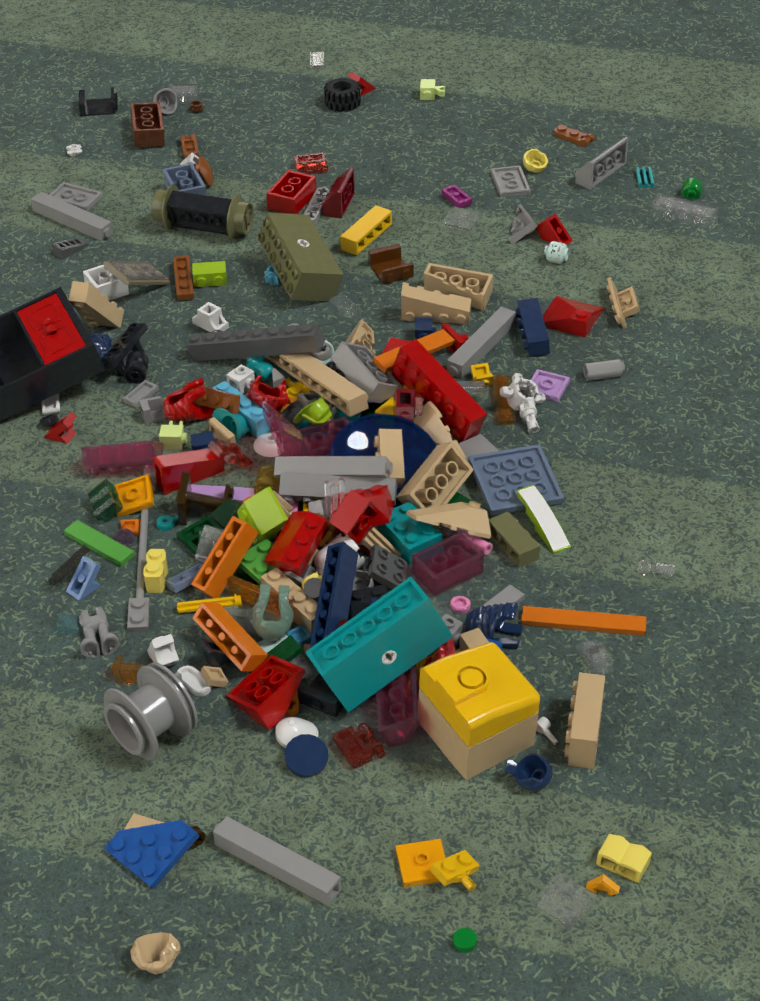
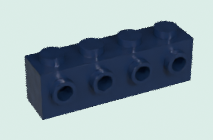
(532, 326)

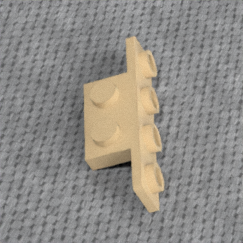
(623, 302)

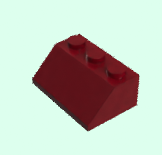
(340, 195)

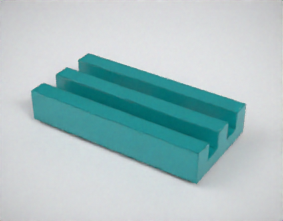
(644, 171)

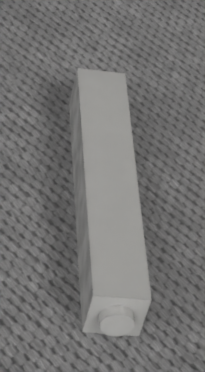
(72, 216)
(481, 342)
(335, 465)
(277, 860)

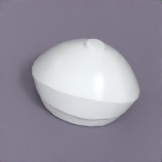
(292, 727)

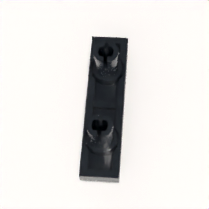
(126, 342)

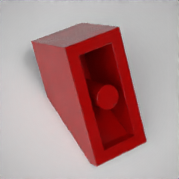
(553, 230)

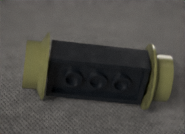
(202, 212)

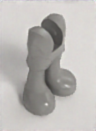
(93, 625)

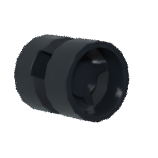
(136, 367)

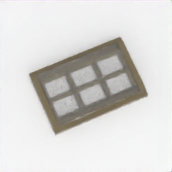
(136, 272)

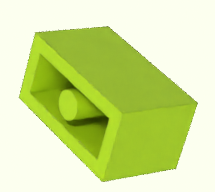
(209, 274)

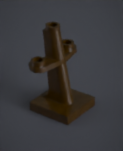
(190, 501)

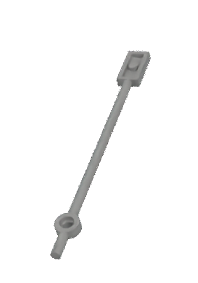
(139, 607)

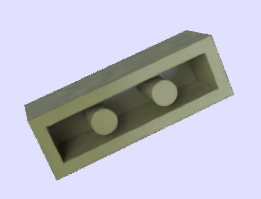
(514, 539)

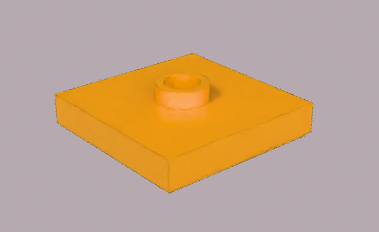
(135, 495)
(416, 860)

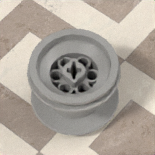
(146, 713)

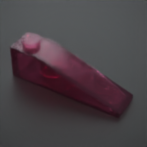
(284, 433)

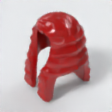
(180, 404)

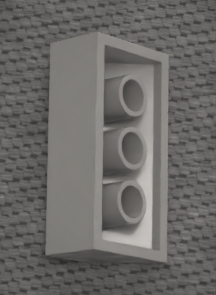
(603, 165)
(358, 368)

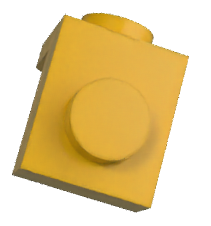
(481, 372)

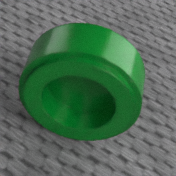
(465, 940)

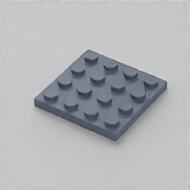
(506, 471)

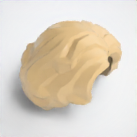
(155, 952)

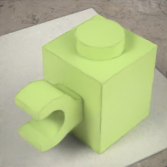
(428, 89)
(173, 436)

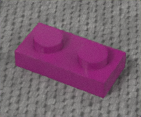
(456, 196)

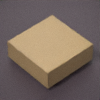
(214, 676)

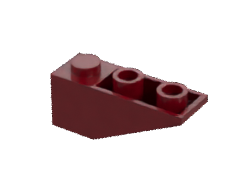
(404, 403)

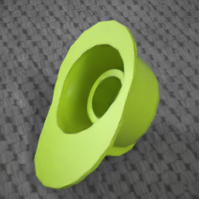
(314, 413)

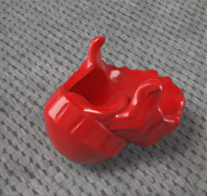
(261, 392)

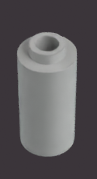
(603, 369)

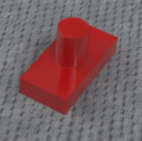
(459, 339)

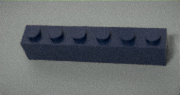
(334, 590)

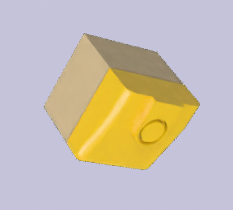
(478, 708)

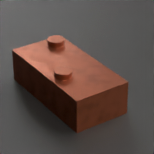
(147, 124)

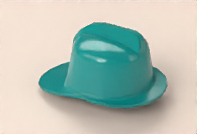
(233, 422)

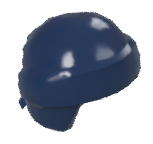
(531, 772)

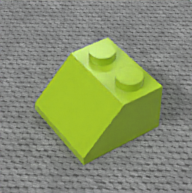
(263, 514)

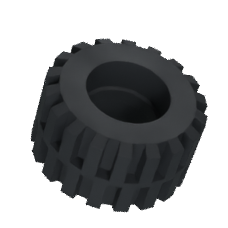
(342, 94)

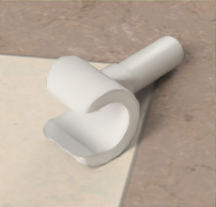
(542, 727)

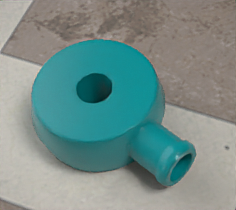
(166, 522)

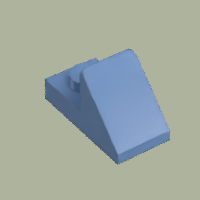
(83, 579)

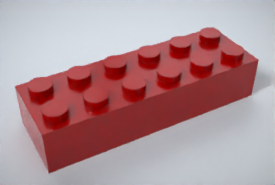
(431, 380)

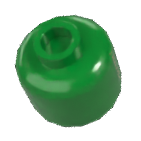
(692, 188)

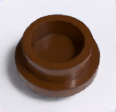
(196, 106)

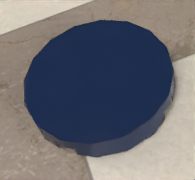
(306, 755)

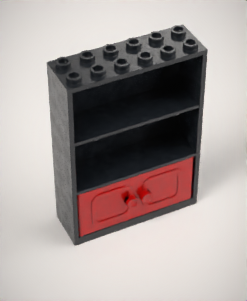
(43, 352)

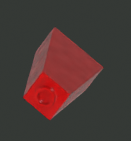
(199, 463)

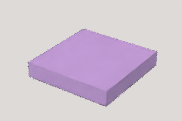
(550, 384)

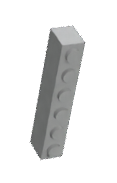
(311, 486)

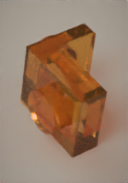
(124, 671)

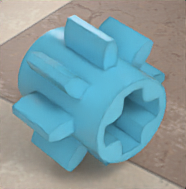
(271, 276)

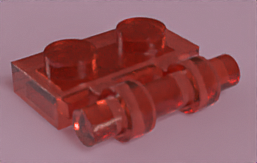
(311, 163)
(230, 453)
(353, 747)

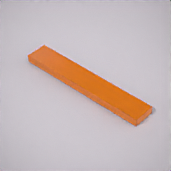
(432, 343)
(584, 620)

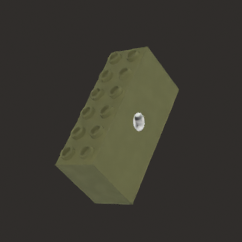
(300, 257)

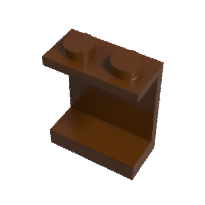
(389, 264)

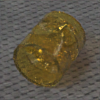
(266, 478)

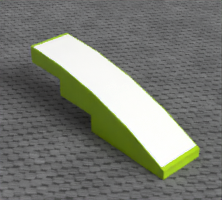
(544, 519)

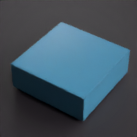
(300, 634)

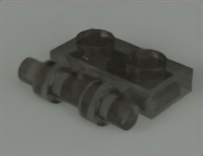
(68, 566)

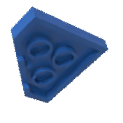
(152, 848)

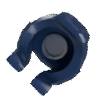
(493, 618)

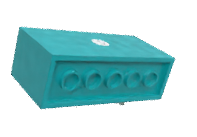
(379, 644)

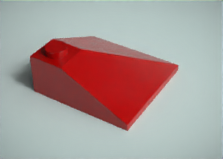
(571, 316)
(268, 690)

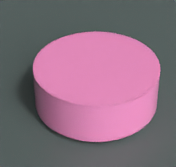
(460, 604)

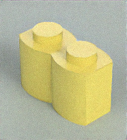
(155, 570)
(623, 857)

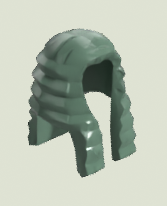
(271, 626)

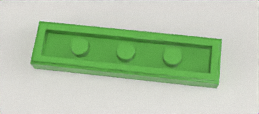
(99, 543)

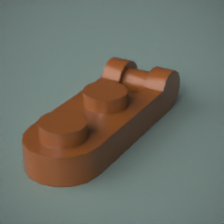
(573, 135)
(189, 145)

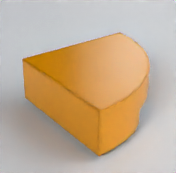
(603, 883)

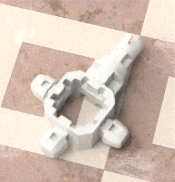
(516, 399)

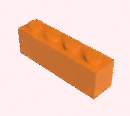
(224, 557)
(229, 636)

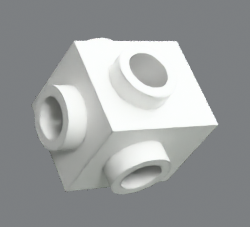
(240, 378)

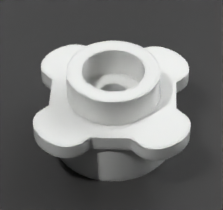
(74, 150)

